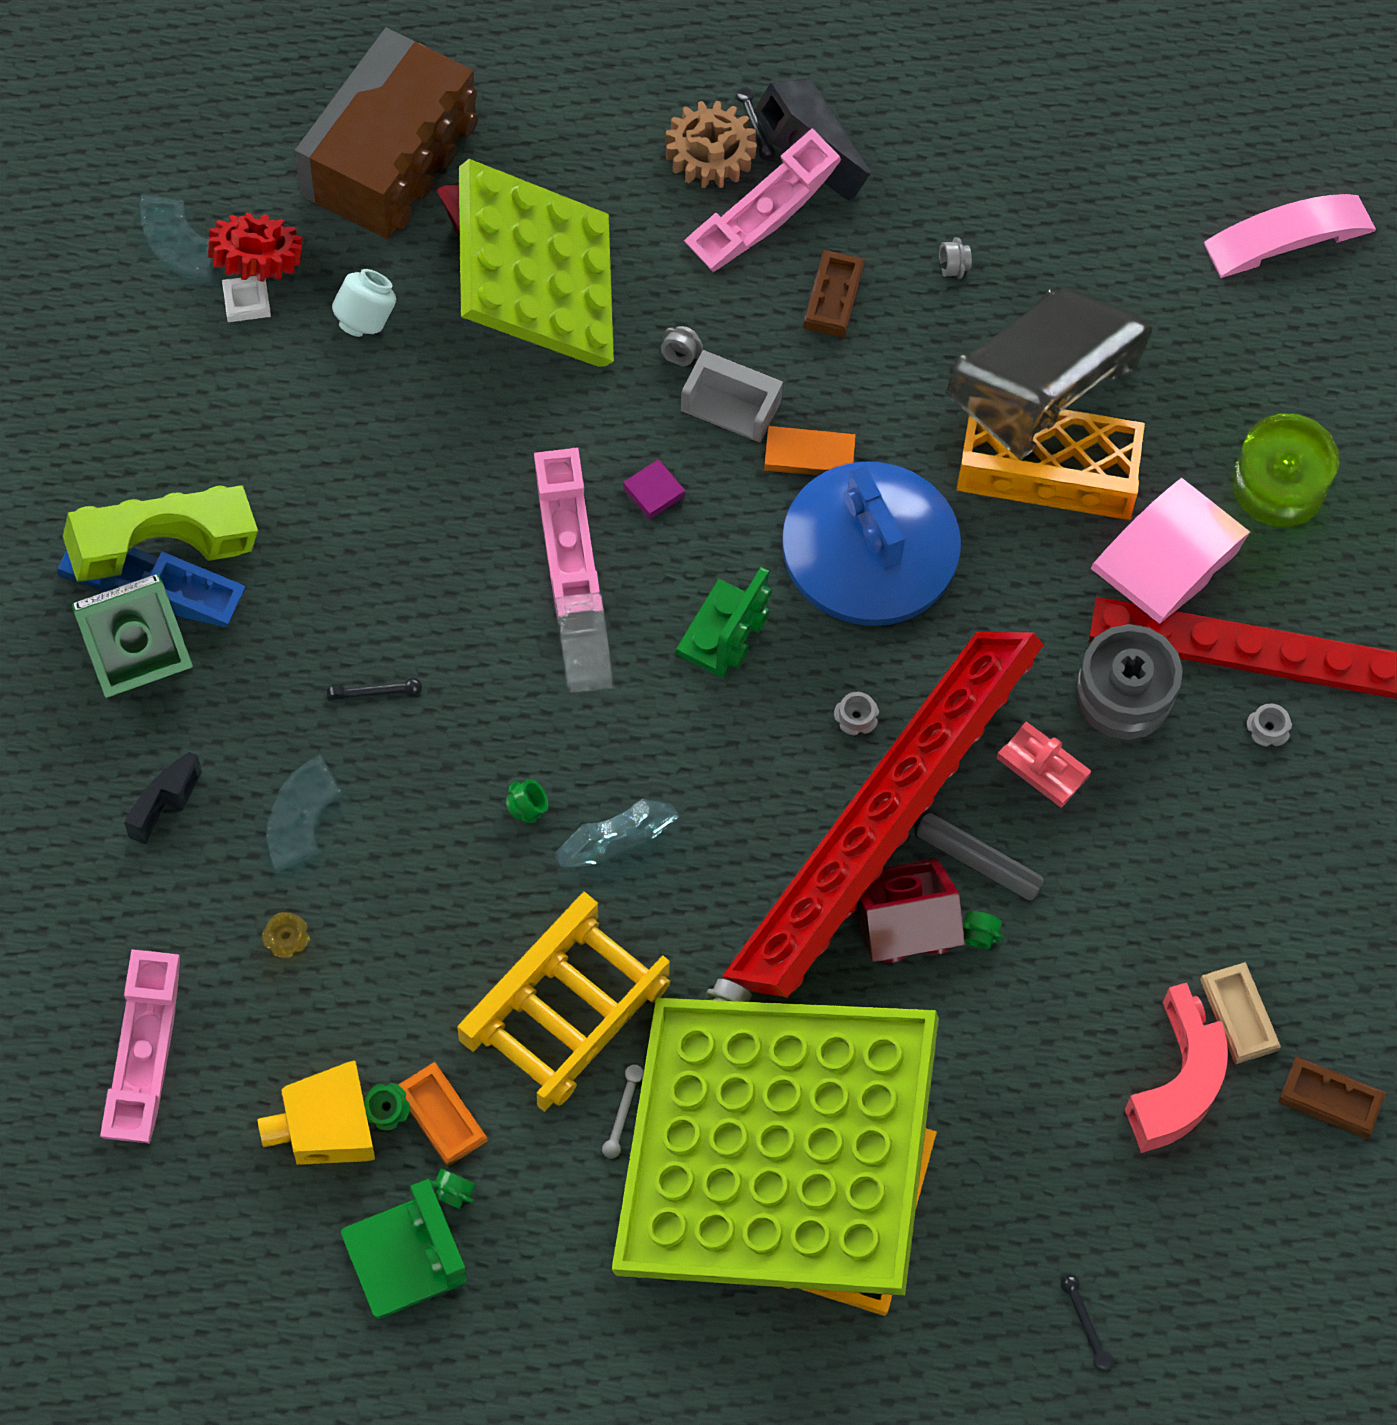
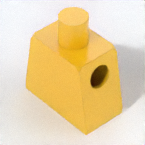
(322, 1119)

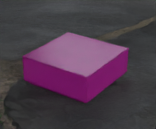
(654, 489)

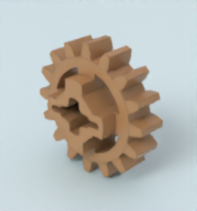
(705, 141)

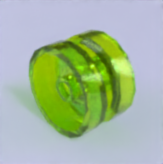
(1285, 470)

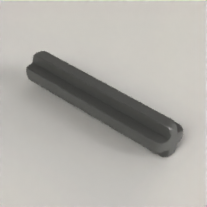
(980, 856)

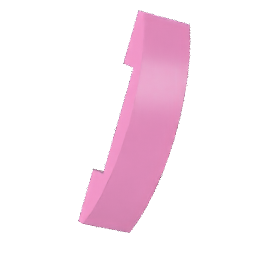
(767, 205)
(1287, 229)
(565, 523)
(143, 1047)

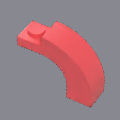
(1177, 1107)

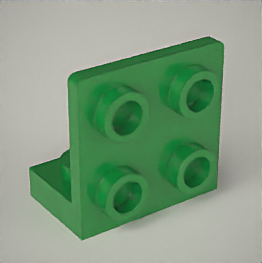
(724, 623)
(405, 1253)

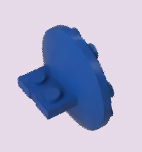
(871, 543)

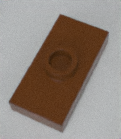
(834, 293)
(1332, 1097)

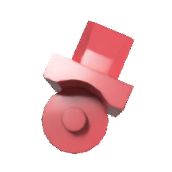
(1044, 764)

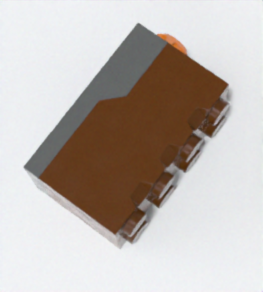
(387, 133)

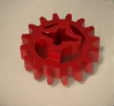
(254, 247)

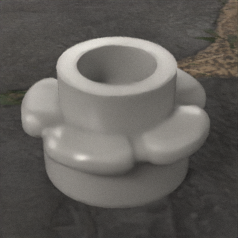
(957, 257)
(683, 341)
(859, 703)
(1273, 715)
(728, 991)

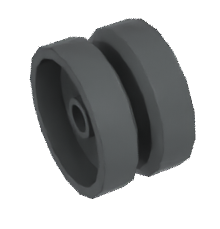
(1128, 681)

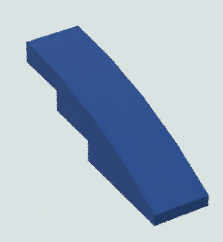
(190, 589)

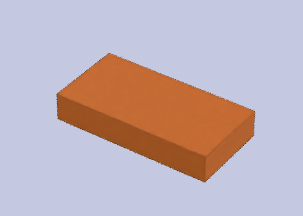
(807, 450)
(442, 1115)

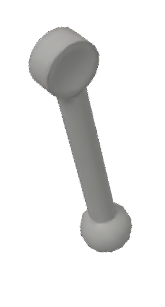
(633, 1075)

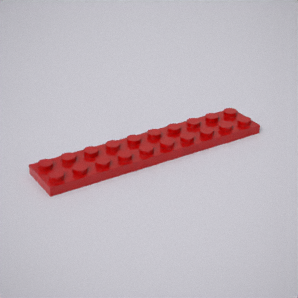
(882, 813)

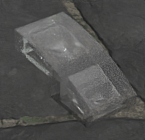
(584, 642)

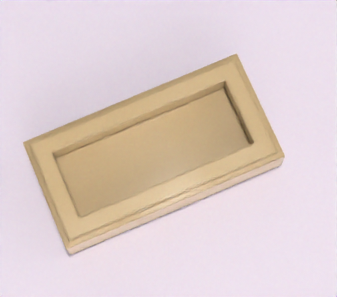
(1241, 1011)

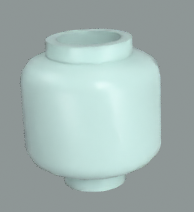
(364, 302)

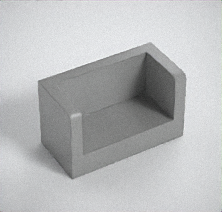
(731, 396)

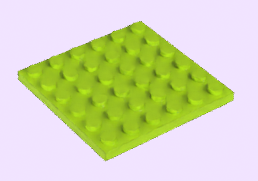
(778, 1145)

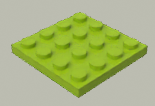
(535, 264)

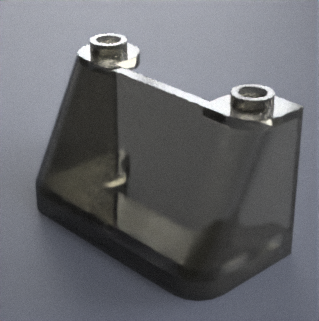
(1045, 364)

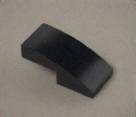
(169, 788)

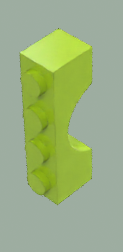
(211, 521)

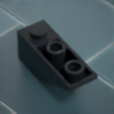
(796, 107)

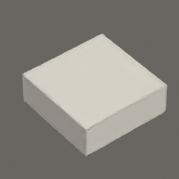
(246, 299)

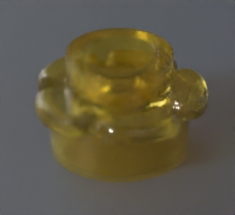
(283, 923)

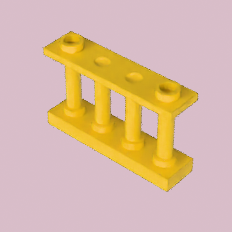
(549, 959)

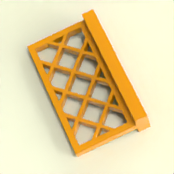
(1048, 481)

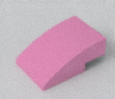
(1170, 550)

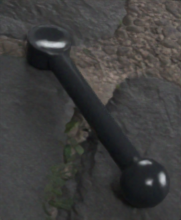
(745, 96)
(411, 686)
(1103, 1360)

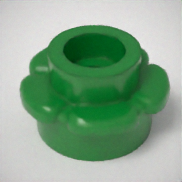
(526, 801)
(981, 929)
(374, 1106)
(452, 1188)

